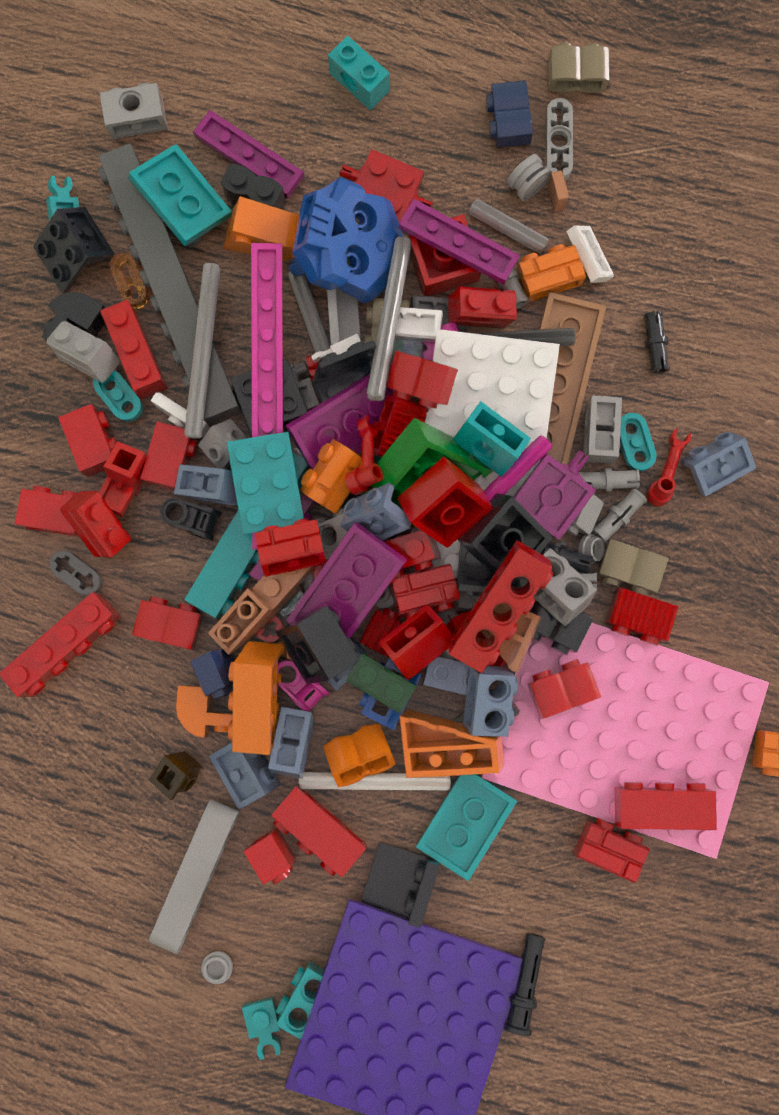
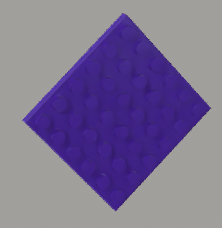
(403, 1018)

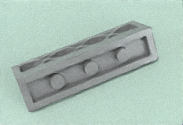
(342, 314)

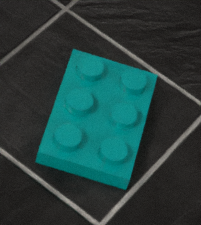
(180, 194)
(265, 482)
(466, 824)

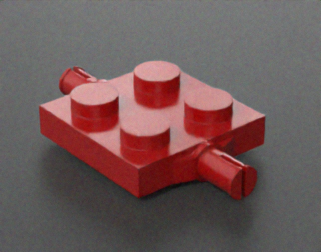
(388, 179)

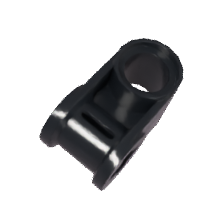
(196, 519)

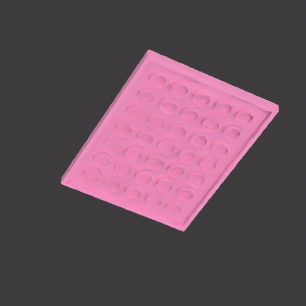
(655, 722)

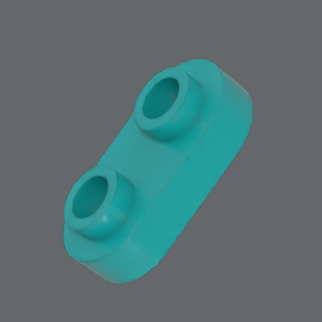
(119, 397)
(638, 442)

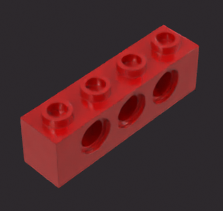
(519, 562)

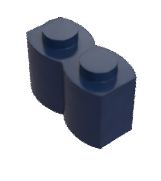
(510, 114)
(213, 673)

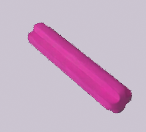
(521, 466)

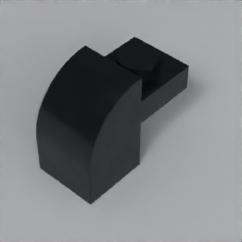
(77, 310)

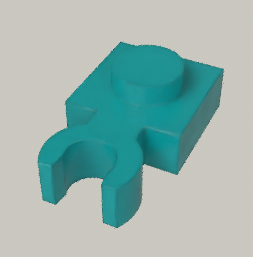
(61, 196)
(261, 1023)

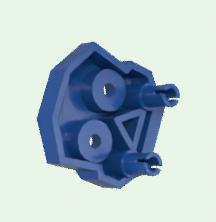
(366, 244)

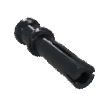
(523, 1000)

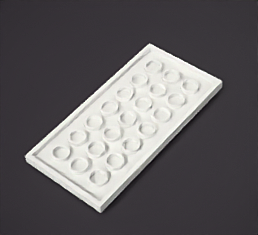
(505, 375)

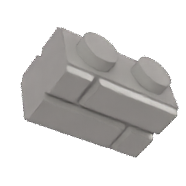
(83, 351)

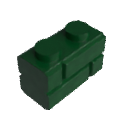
(381, 683)

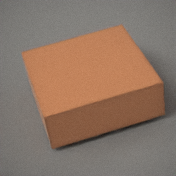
(558, 191)

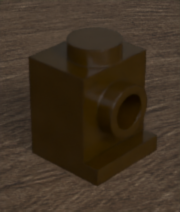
(181, 776)

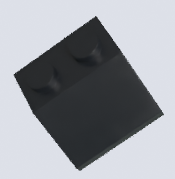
(500, 529)
(318, 645)

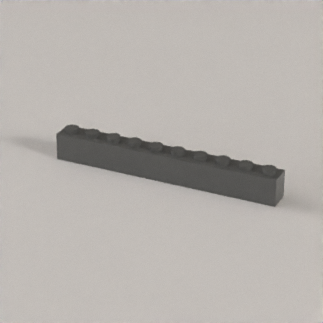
(165, 277)

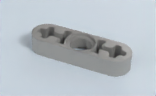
(565, 130)

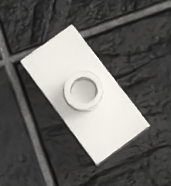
(590, 254)
(418, 324)
(175, 411)

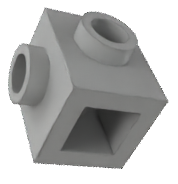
(215, 442)

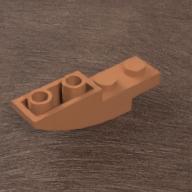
(256, 608)

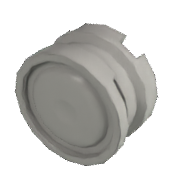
(529, 177)

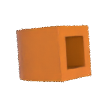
(195, 712)

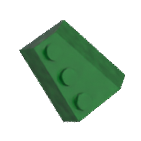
(416, 452)

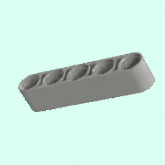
(193, 877)

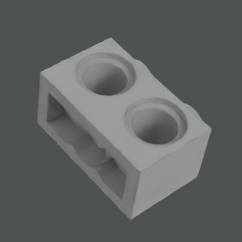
(602, 429)
(564, 582)

